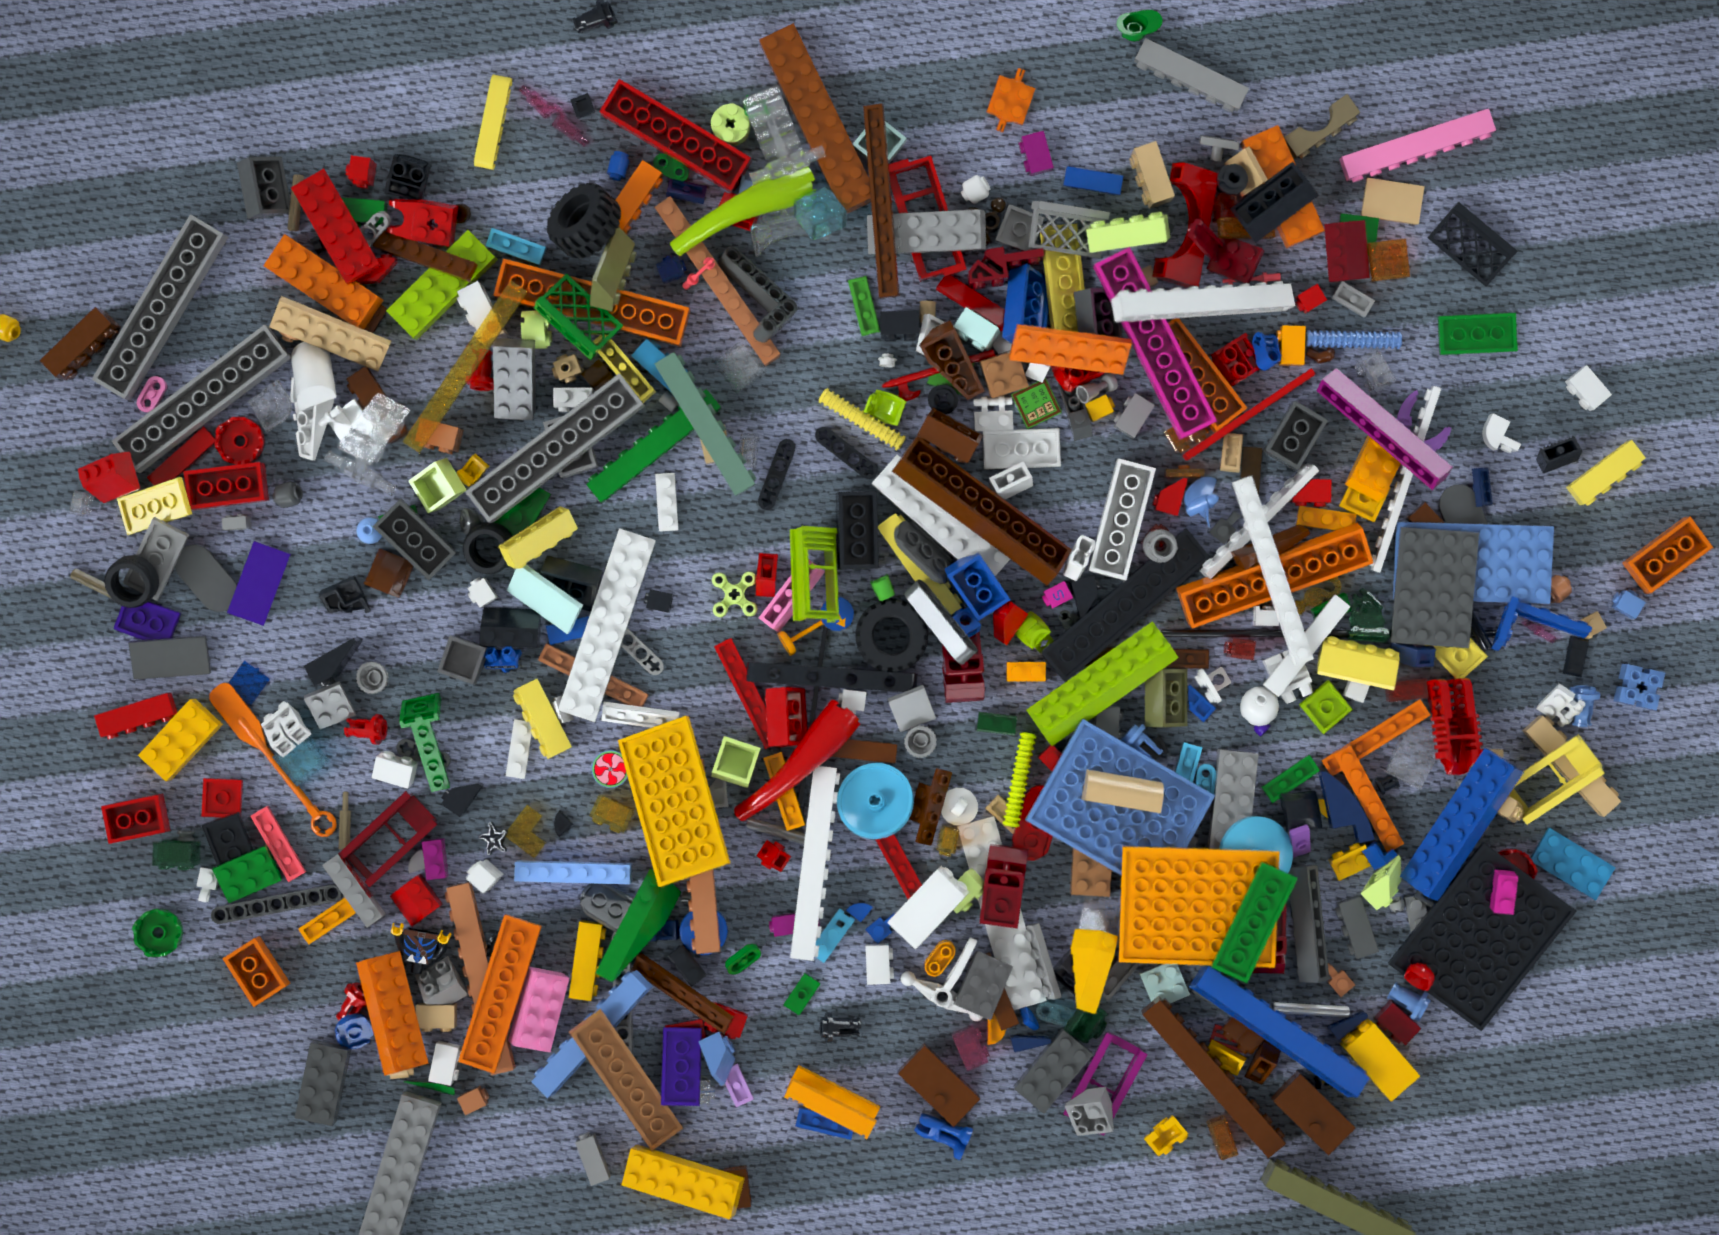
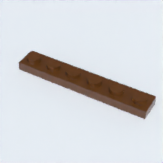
(426, 256)
(683, 993)

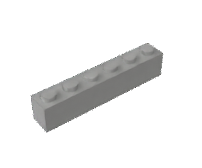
(1191, 75)

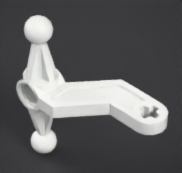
(931, 989)

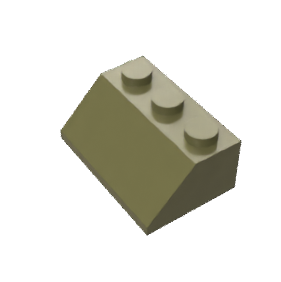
(1166, 699)

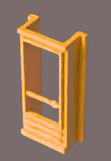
(832, 1101)

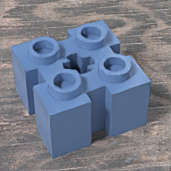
(1630, 693)

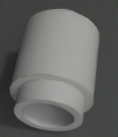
(562, 717)

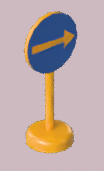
(845, 612)

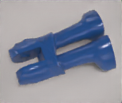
(931, 1128)

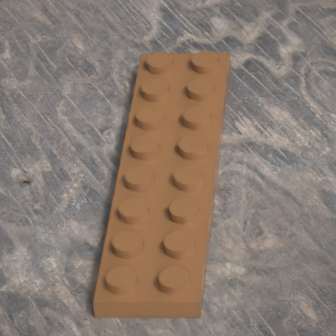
(625, 1079)

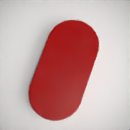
(1027, 834)

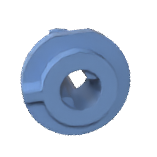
(1588, 695)
(1135, 737)
(1410, 1000)

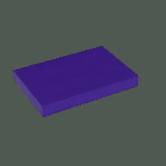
(147, 621)

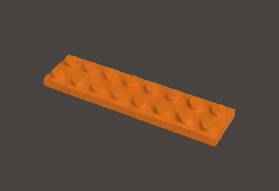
(499, 993)

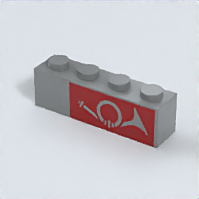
(354, 890)

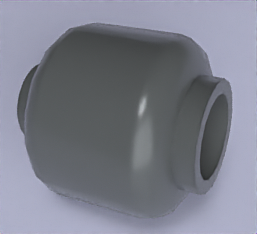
(287, 494)

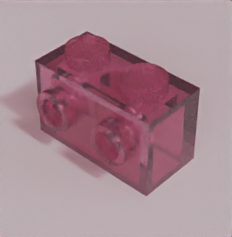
(970, 1048)

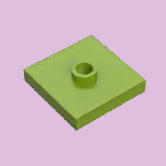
(1325, 707)

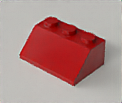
(110, 477)
(785, 716)

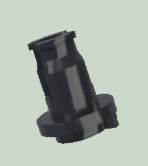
(598, 16)
(1231, 179)
(838, 1027)

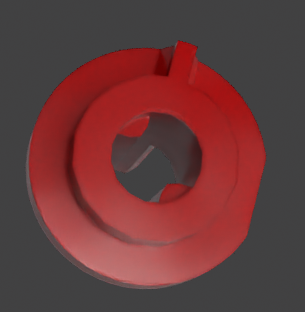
(481, 378)
(373, 728)
(354, 998)

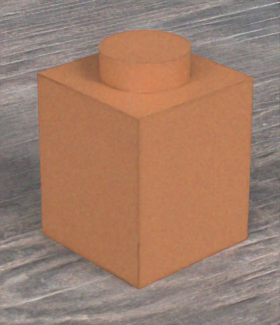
(473, 1099)

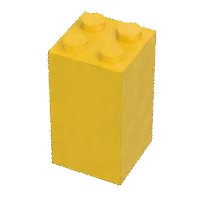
(1379, 1059)

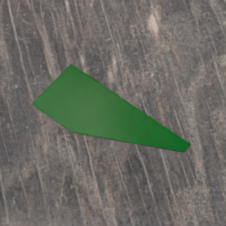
(441, 1088)

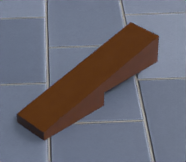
(1247, 557)

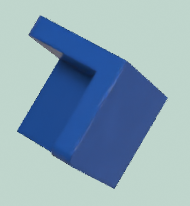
(1377, 857)

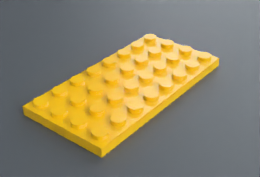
(673, 801)

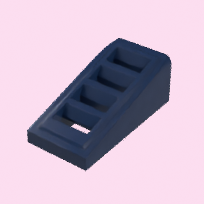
(1346, 1025)
(1026, 1042)

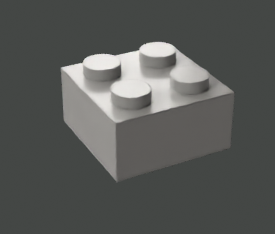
(236, 523)

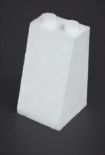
(928, 907)

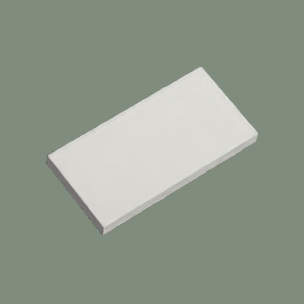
(1010, 447)

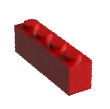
(136, 715)

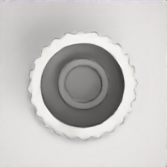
(372, 677)
(920, 741)

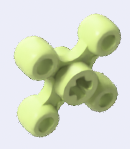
(740, 600)

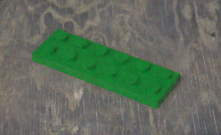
(1254, 922)

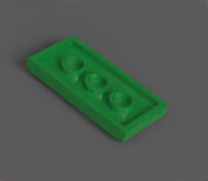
(1477, 334)

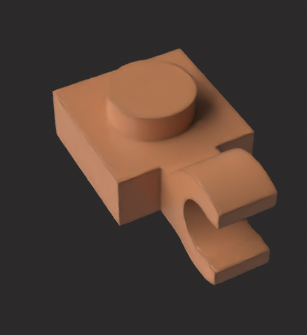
(1339, 981)

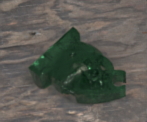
(1367, 622)

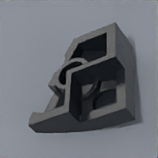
(344, 596)

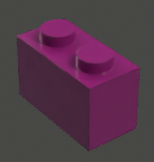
(1036, 153)
(435, 859)

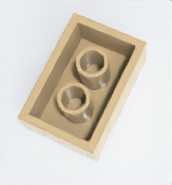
(1151, 175)

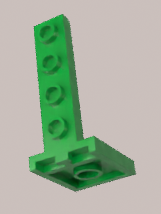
(419, 714)

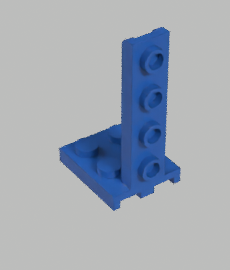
(1541, 616)

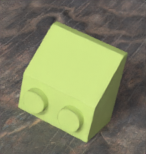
(1383, 884)

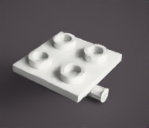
(342, 418)

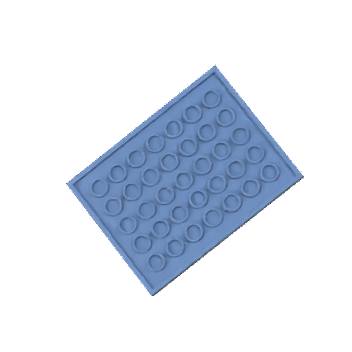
(1102, 828)

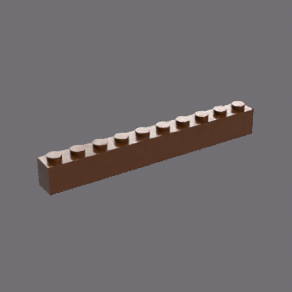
(1213, 1076)

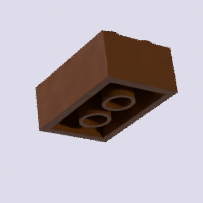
(950, 435)

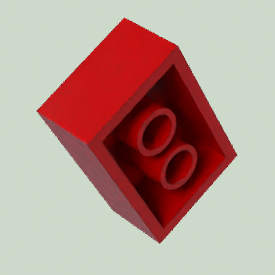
(135, 818)

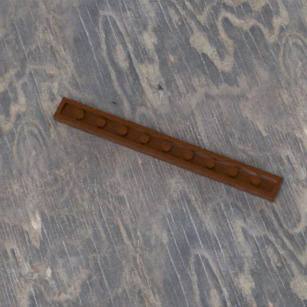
(881, 201)

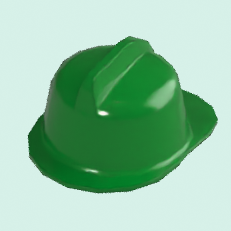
(1138, 24)

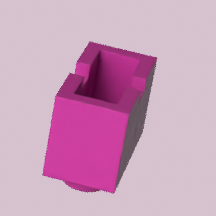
(1504, 891)

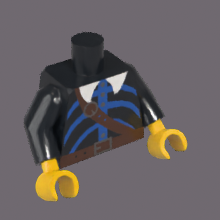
(419, 946)

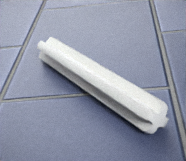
(1311, 1009)

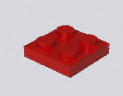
(221, 797)

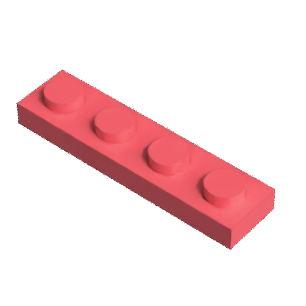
(278, 843)

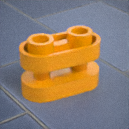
(939, 958)

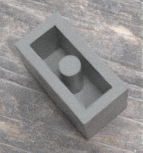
(1133, 416)

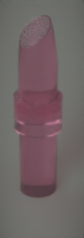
(1539, 631)

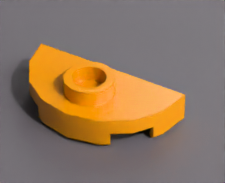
(994, 1031)

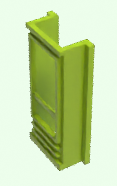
(801, 541)

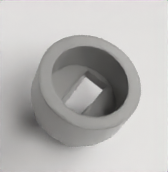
(1399, 904)

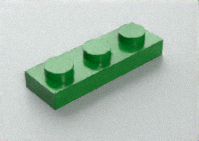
(1290, 778)

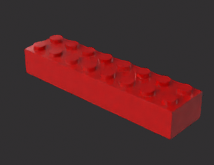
(675, 136)

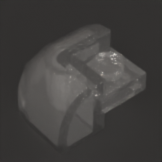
(272, 406)

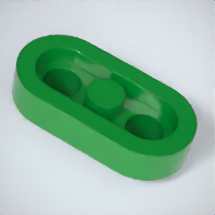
(671, 167)
(742, 959)

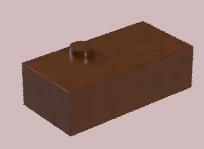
(938, 1084)
(1312, 1113)

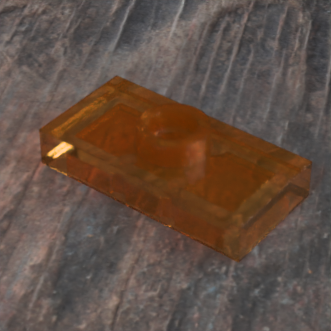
(1183, 472)

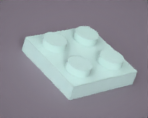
(1165, 982)

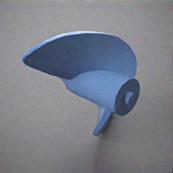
(1200, 497)

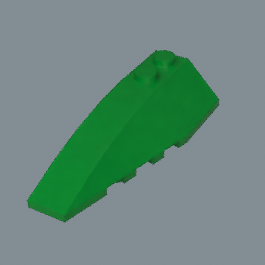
(640, 924)

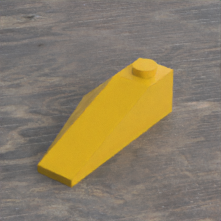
(1092, 961)

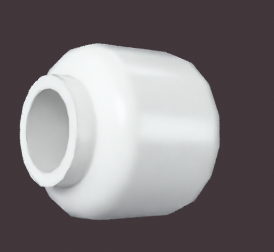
(975, 189)

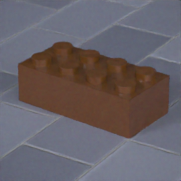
(80, 344)

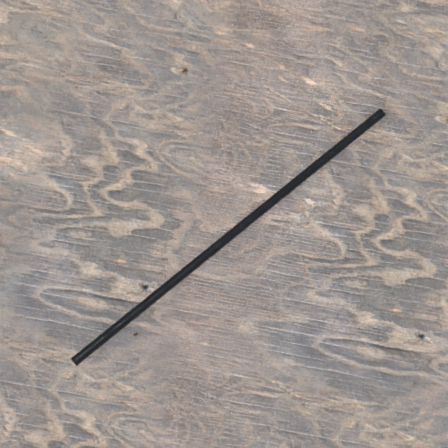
(1263, 633)

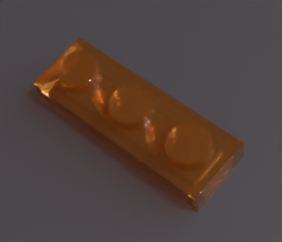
(1232, 229)

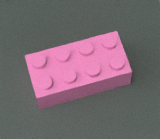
(538, 1009)

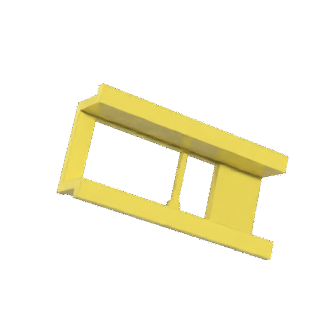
(1582, 760)

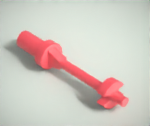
(1261, 278)
(692, 279)

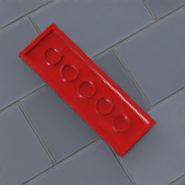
(335, 226)

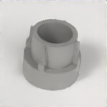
(1169, 549)

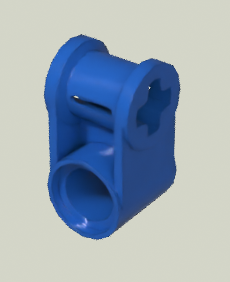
(1267, 351)

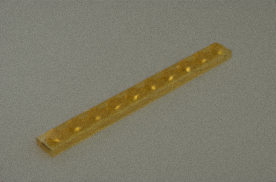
(465, 366)

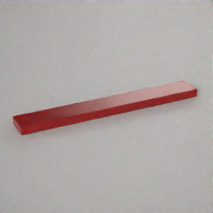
(974, 301)
(1249, 414)

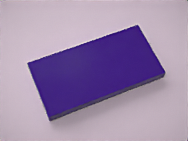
(258, 583)
(681, 1066)

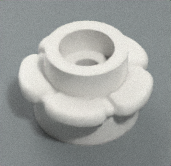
(887, 360)

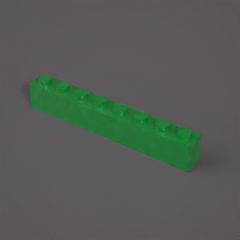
(644, 452)

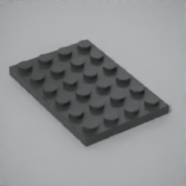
(1434, 587)

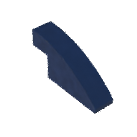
(1344, 808)

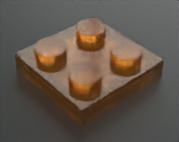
(1388, 260)

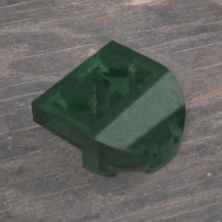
(1086, 1025)

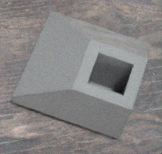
(441, 983)
(1091, 1112)

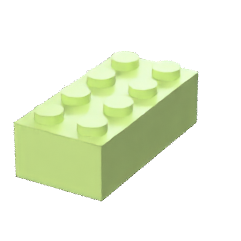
(1129, 232)

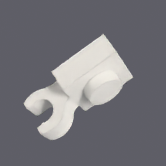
(207, 881)

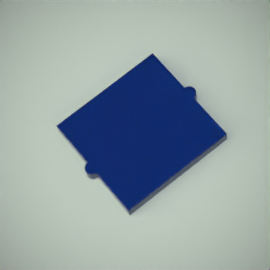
(248, 682)

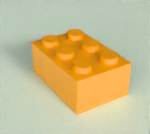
(1372, 470)

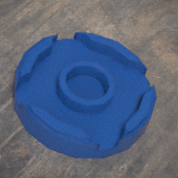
(354, 1031)

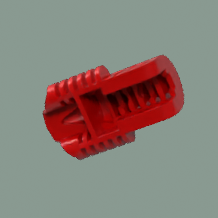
(1457, 728)

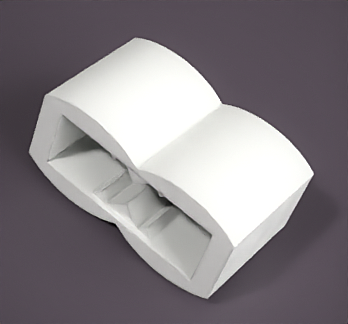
(1079, 557)

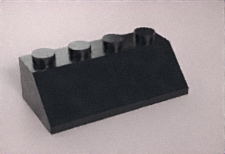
(1274, 202)

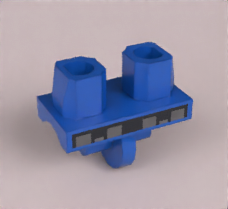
(502, 659)

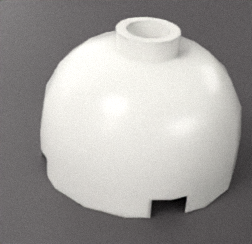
(1259, 706)

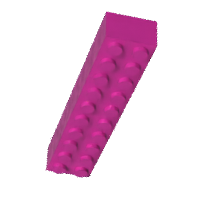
(1158, 350)

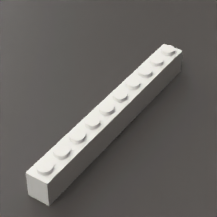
(1202, 302)
(813, 863)

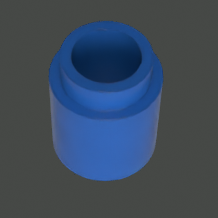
(618, 165)

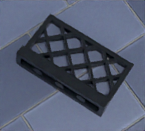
(1482, 230)

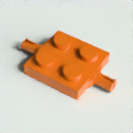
(1010, 100)

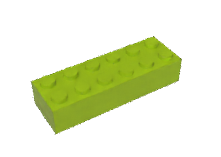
(436, 291)

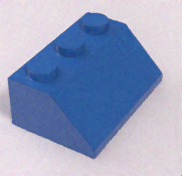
(977, 585)

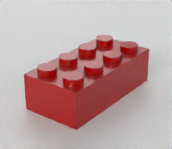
(226, 486)

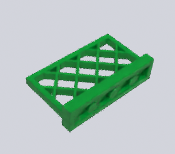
(564, 324)

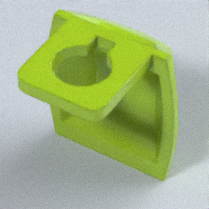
(885, 407)
(1033, 632)

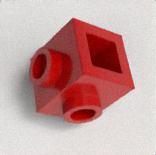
(773, 855)

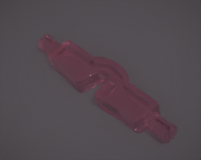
(547, 108)

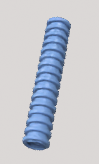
(1353, 339)

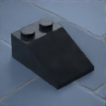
(330, 665)

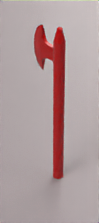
(901, 382)

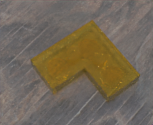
(521, 831)

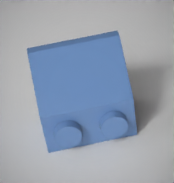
(718, 1055)

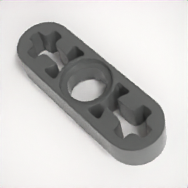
(411, 743)

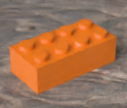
(1667, 555)

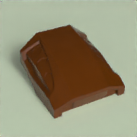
(389, 573)

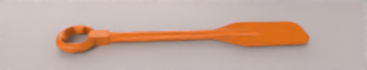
(249, 730)

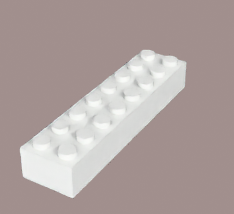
(939, 524)

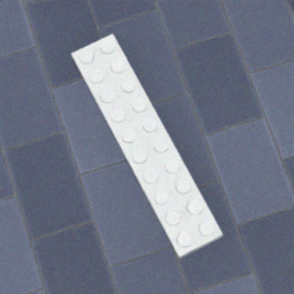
(606, 625)
(1007, 944)

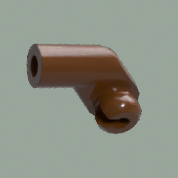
(1321, 357)

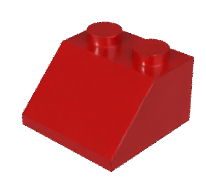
(416, 899)

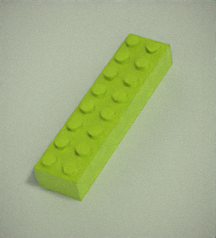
(1102, 683)

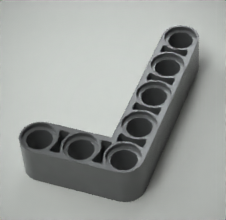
(761, 289)

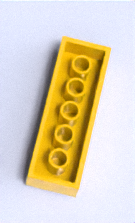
(683, 1181)

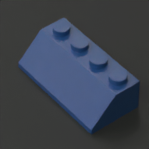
(1025, 300)

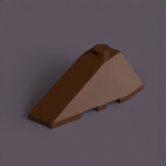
(947, 355)

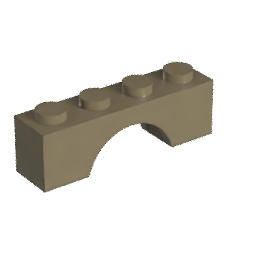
(1341, 113)

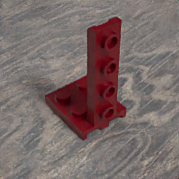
(1227, 256)

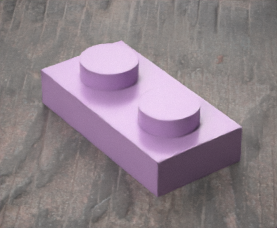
(738, 1086)

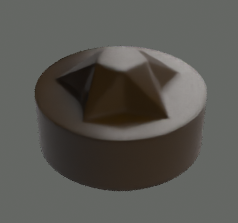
(463, 213)

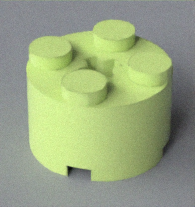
(733, 114)
(536, 328)

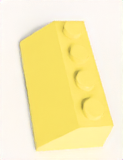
(1358, 662)

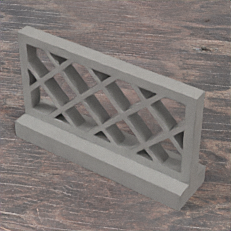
(1065, 212)

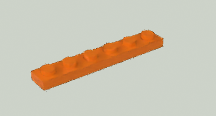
(1382, 733)
(1368, 798)

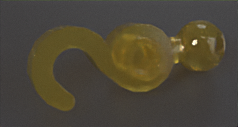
(1315, 596)

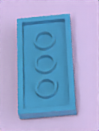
(1572, 863)

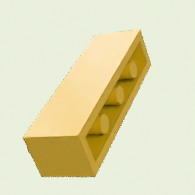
(586, 959)

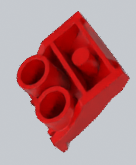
(1236, 360)
(1072, 378)

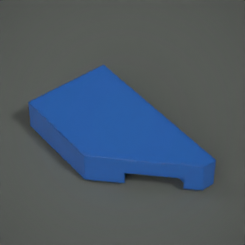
(1199, 704)

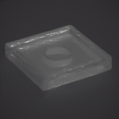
(1100, 915)

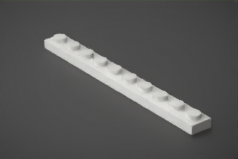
(1401, 488)
(1272, 570)

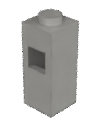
(592, 1158)

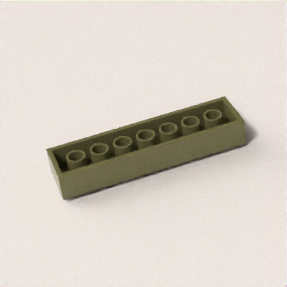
(1331, 1201)

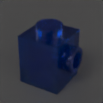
(671, 269)

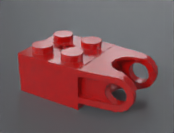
(418, 221)

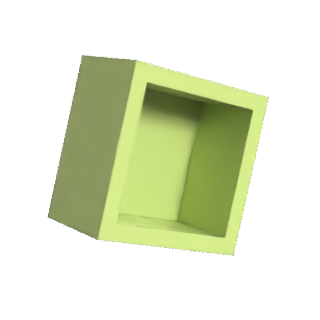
(437, 485)
(735, 762)

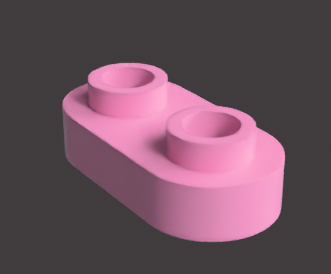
(150, 393)

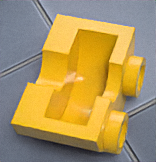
(1165, 1135)

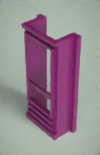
(1127, 1079)

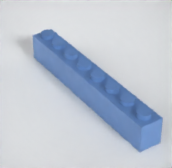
(570, 1057)

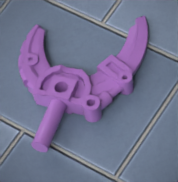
(1404, 417)

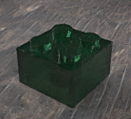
(176, 853)

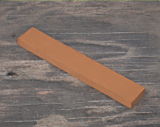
(616, 688)

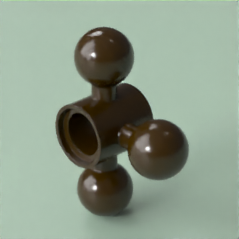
(997, 205)

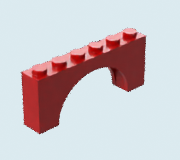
(1199, 191)

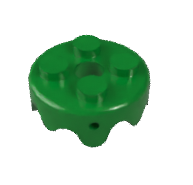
(144, 932)

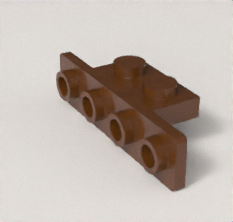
(929, 804)

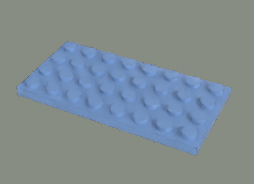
(1509, 560)

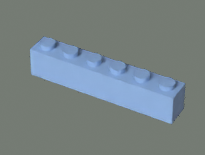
(573, 872)

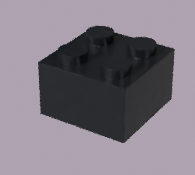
(899, 325)

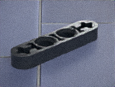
(848, 450)
(779, 475)

